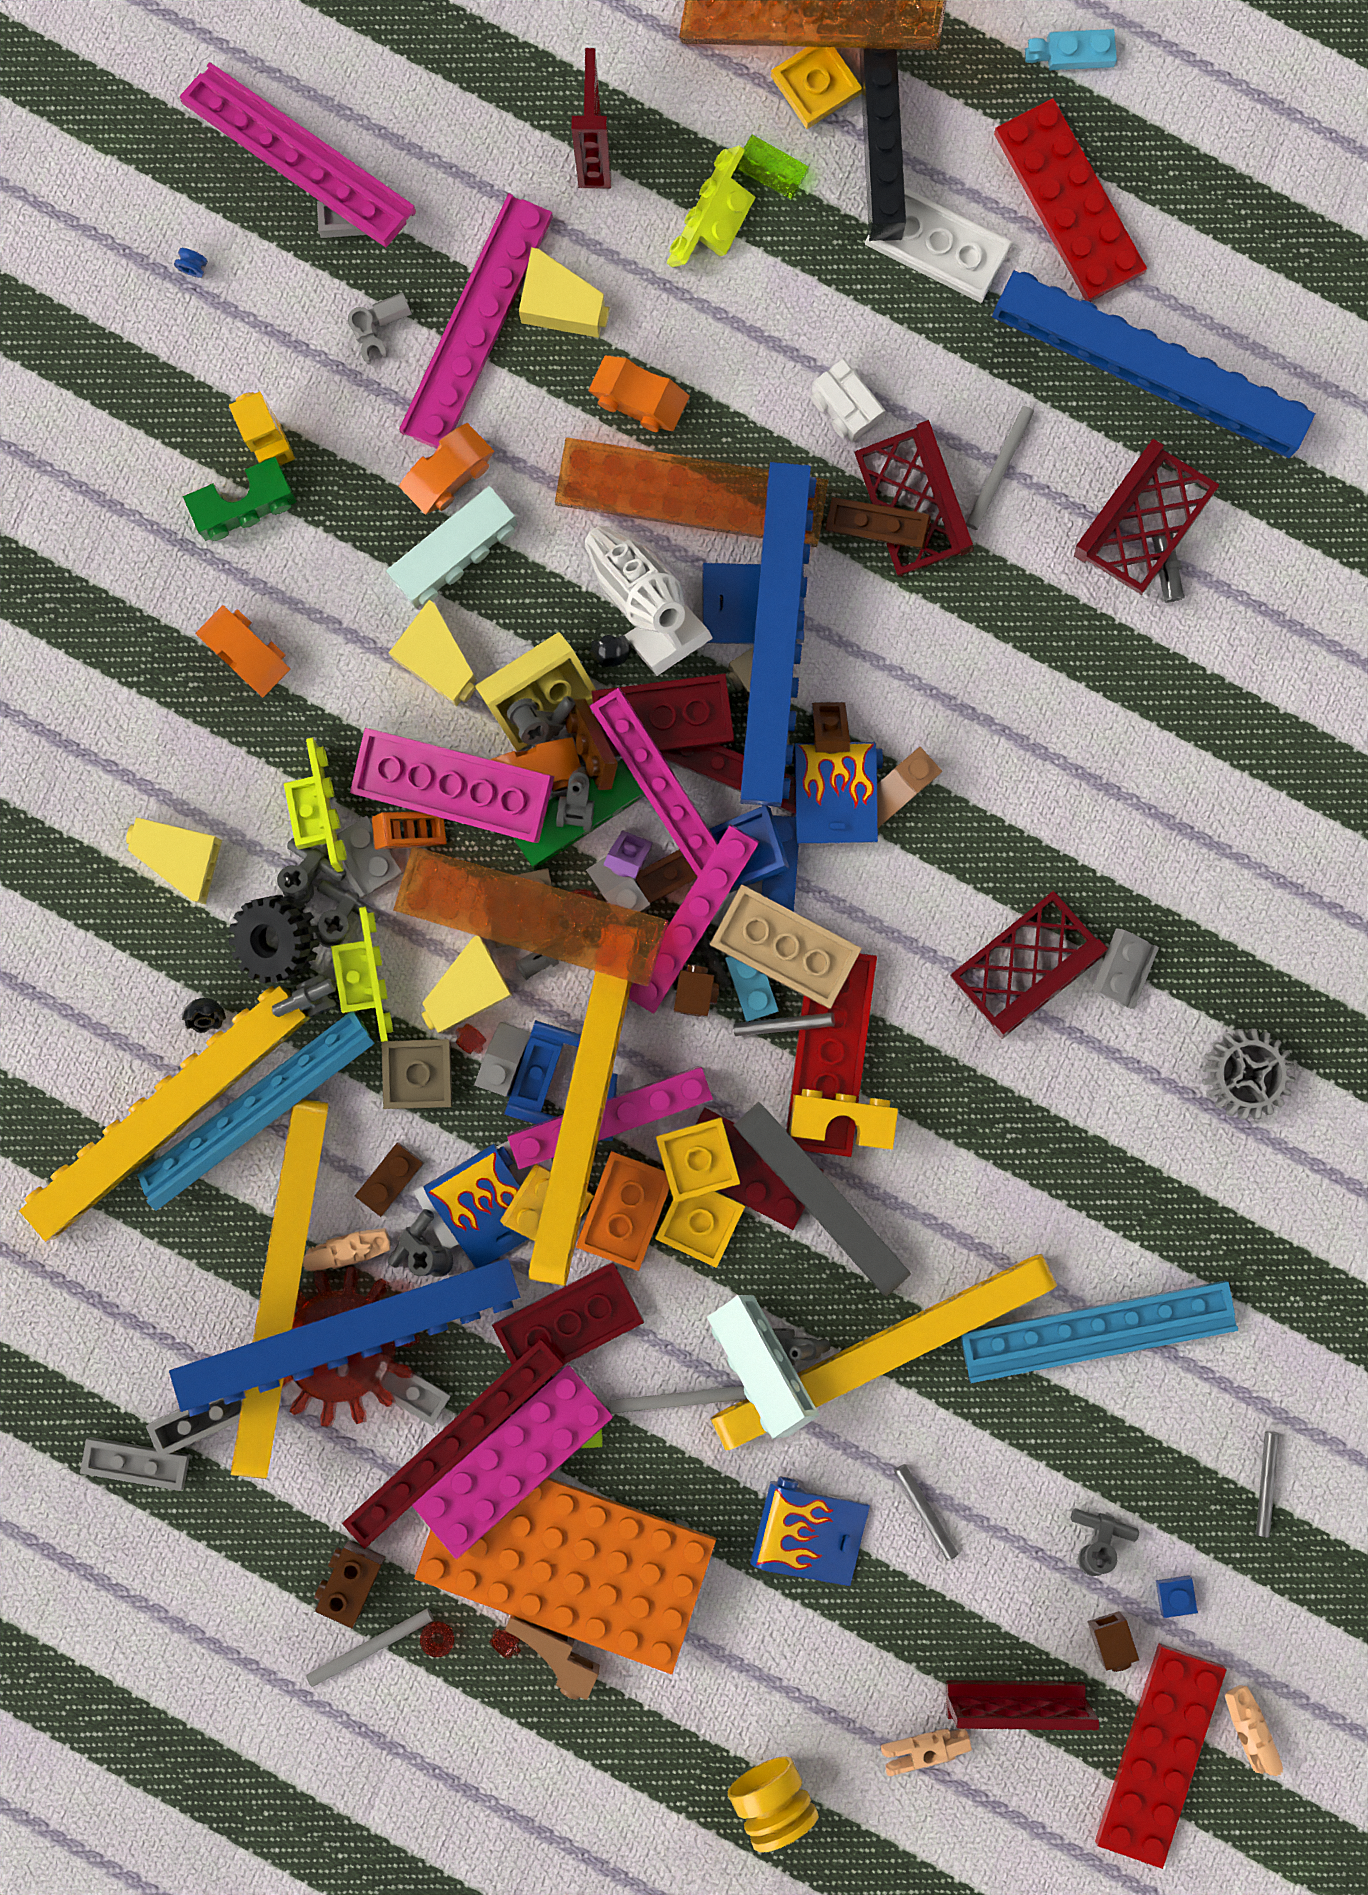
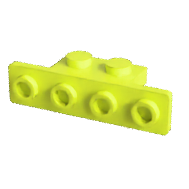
(717, 213)
(311, 810)
(357, 975)

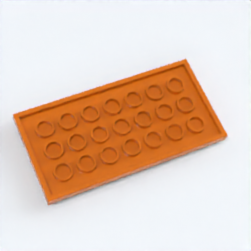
(583, 1572)

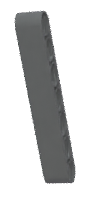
(822, 1199)

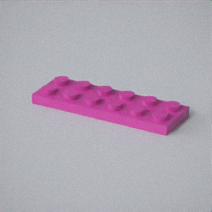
(452, 785)
(512, 1461)

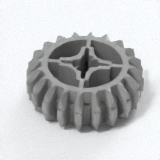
(1256, 1086)

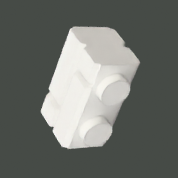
(847, 401)

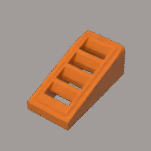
(388, 833)

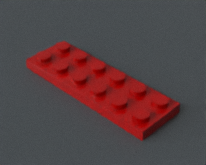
(1070, 200)
(834, 1055)
(1160, 1756)

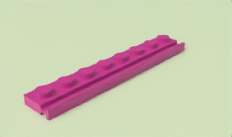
(298, 154)
(476, 321)

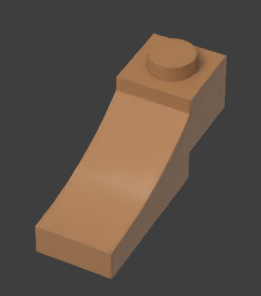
(904, 783)
(573, 1672)

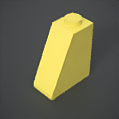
(560, 298)
(434, 656)
(177, 855)
(465, 989)

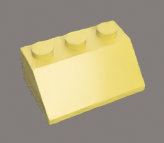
(540, 674)

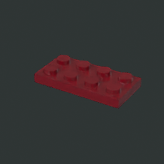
(680, 711)
(758, 1184)
(572, 1317)

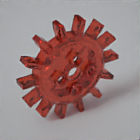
(365, 1373)

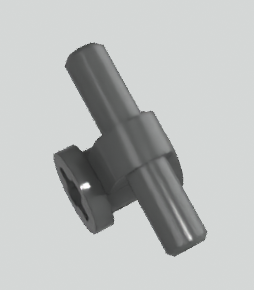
(539, 726)
(576, 807)
(301, 876)
(347, 902)
(310, 995)
(422, 1257)
(800, 1348)
(1104, 1528)

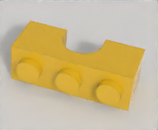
(261, 428)
(873, 1121)

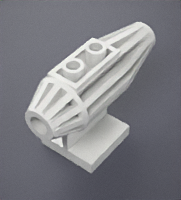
(647, 597)

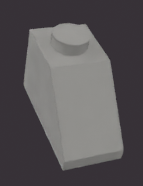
(618, 889)
(502, 1059)

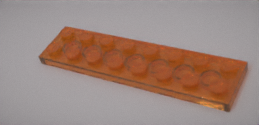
(815, 23)
(671, 489)
(531, 916)

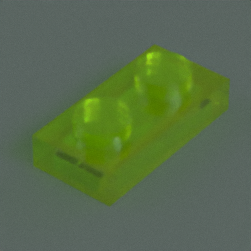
(772, 167)

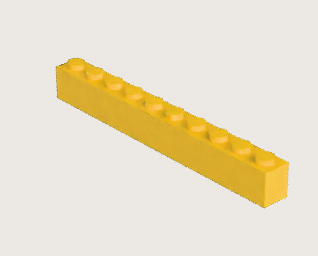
(161, 1116)

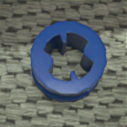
(190, 262)

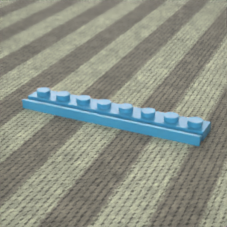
(254, 1110)
(1099, 1331)

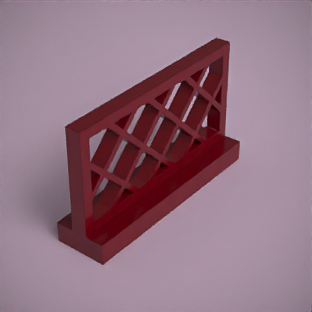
(591, 133)
(938, 482)
(1121, 502)
(1048, 986)
(1019, 1705)

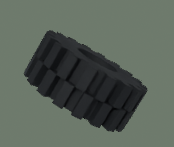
(293, 932)

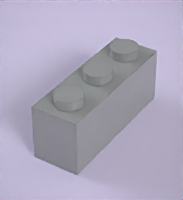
(179, 1429)

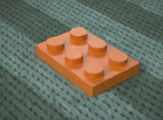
(624, 1211)

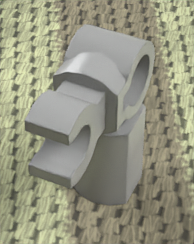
(364, 322)

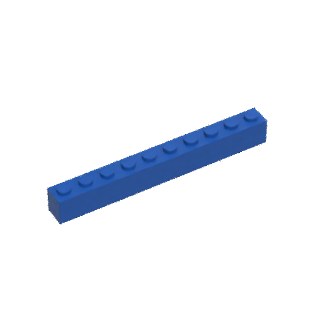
(1153, 364)
(775, 635)
(342, 1335)

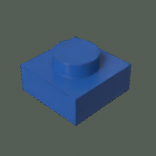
(1176, 1596)

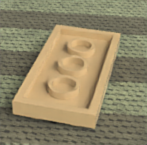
(785, 946)

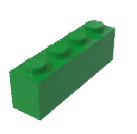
(608, 804)

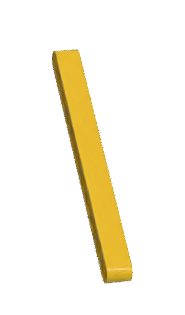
(579, 1130)
(281, 1278)
(901, 1343)

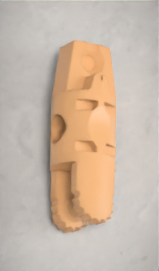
(347, 1250)
(1253, 1731)
(925, 1750)

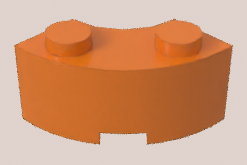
(638, 394)
(455, 462)
(243, 651)
(551, 758)

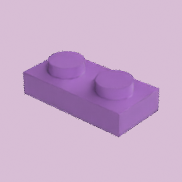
(628, 854)

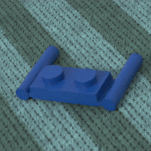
(537, 1071)

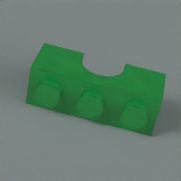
(267, 494)

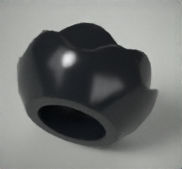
(610, 650)
(203, 1015)

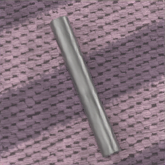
(784, 1024)
(1267, 1484)
(926, 1512)

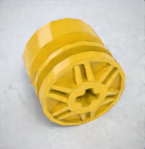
(773, 1804)

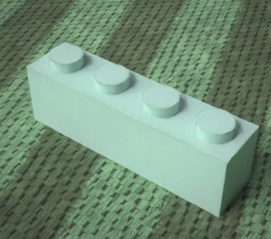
(453, 547)
(762, 1366)

